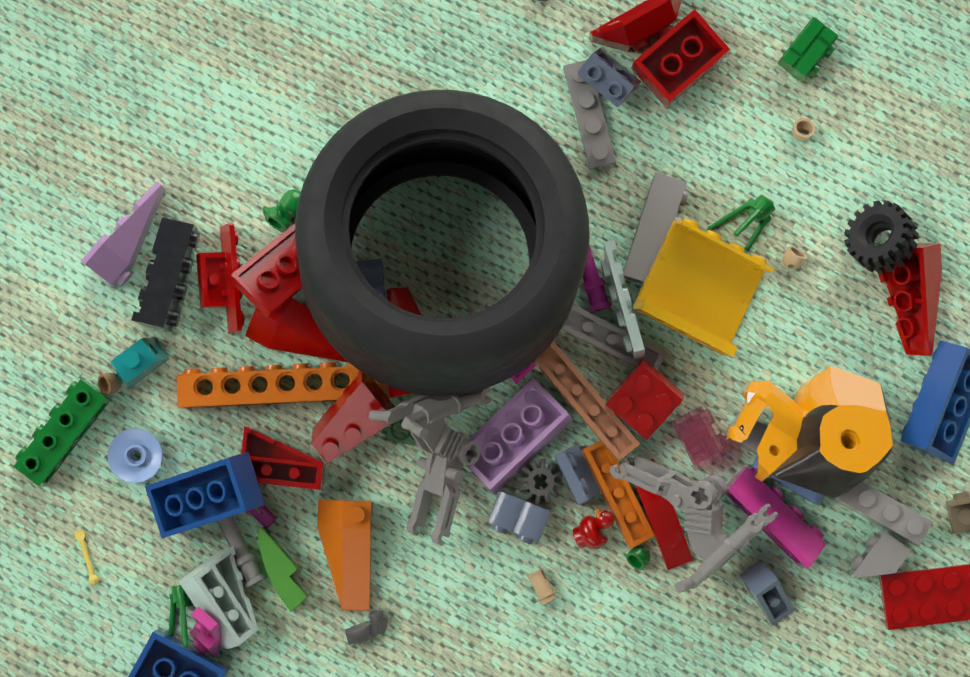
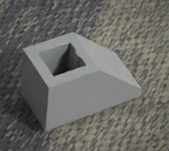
(881, 557)

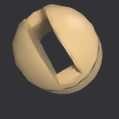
(805, 126)
(794, 257)

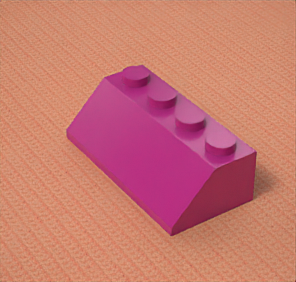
(788, 530)

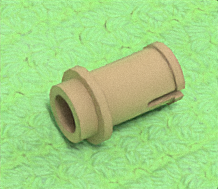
(542, 587)

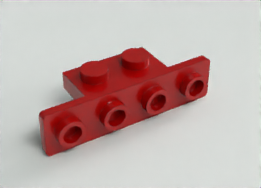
(213, 277)

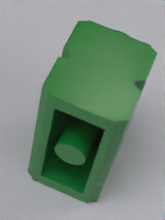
(808, 49)

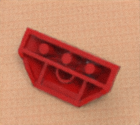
(637, 25)

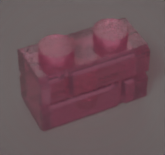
(699, 437)

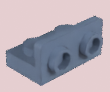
(608, 77)
(577, 474)

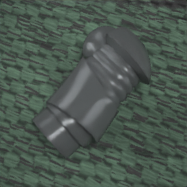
(364, 631)

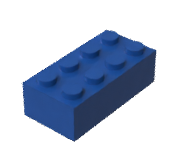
(205, 495)

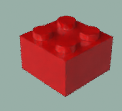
(644, 398)

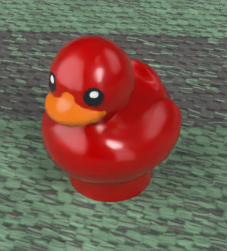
(590, 531)

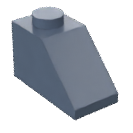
(767, 592)

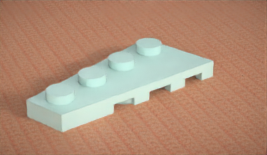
(618, 293)

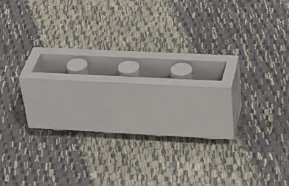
(656, 218)

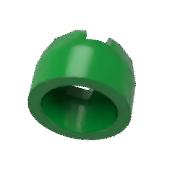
(638, 557)

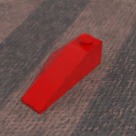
(291, 331)

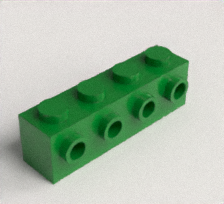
(61, 433)

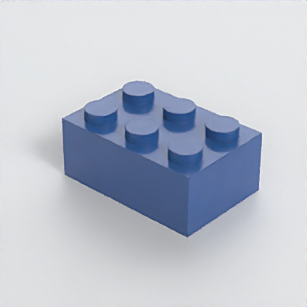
(169, 658)

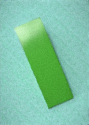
(280, 570)

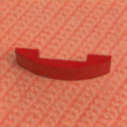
(665, 528)

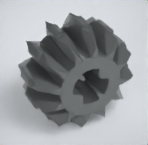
(549, 480)

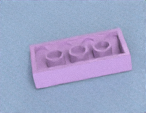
(517, 434)

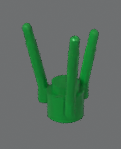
(759, 210)
(181, 600)

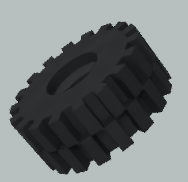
(870, 225)

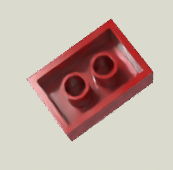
(680, 58)

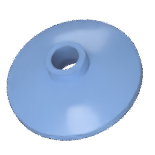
(121, 453)

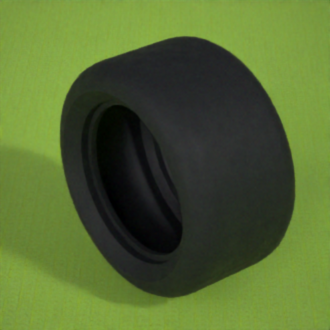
(451, 137)

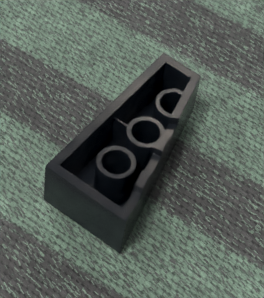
(167, 275)

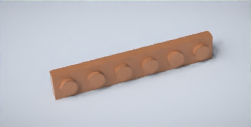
(586, 402)

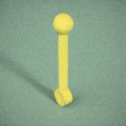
(80, 535)

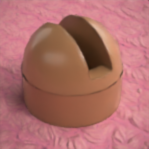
(109, 383)

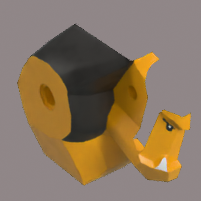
(825, 437)

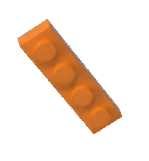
(618, 496)

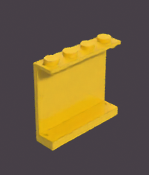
(701, 286)

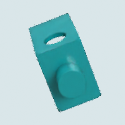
(138, 361)

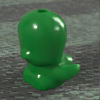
(284, 211)

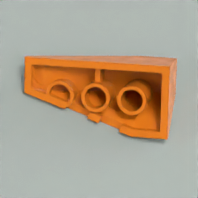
(347, 542)

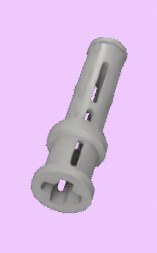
(244, 559)

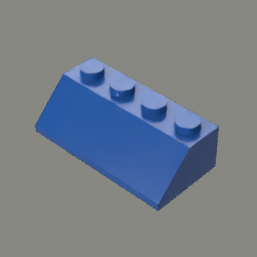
(943, 405)

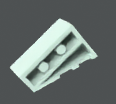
(219, 592)

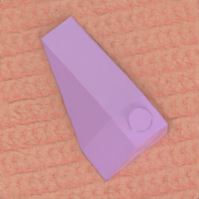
(116, 254)

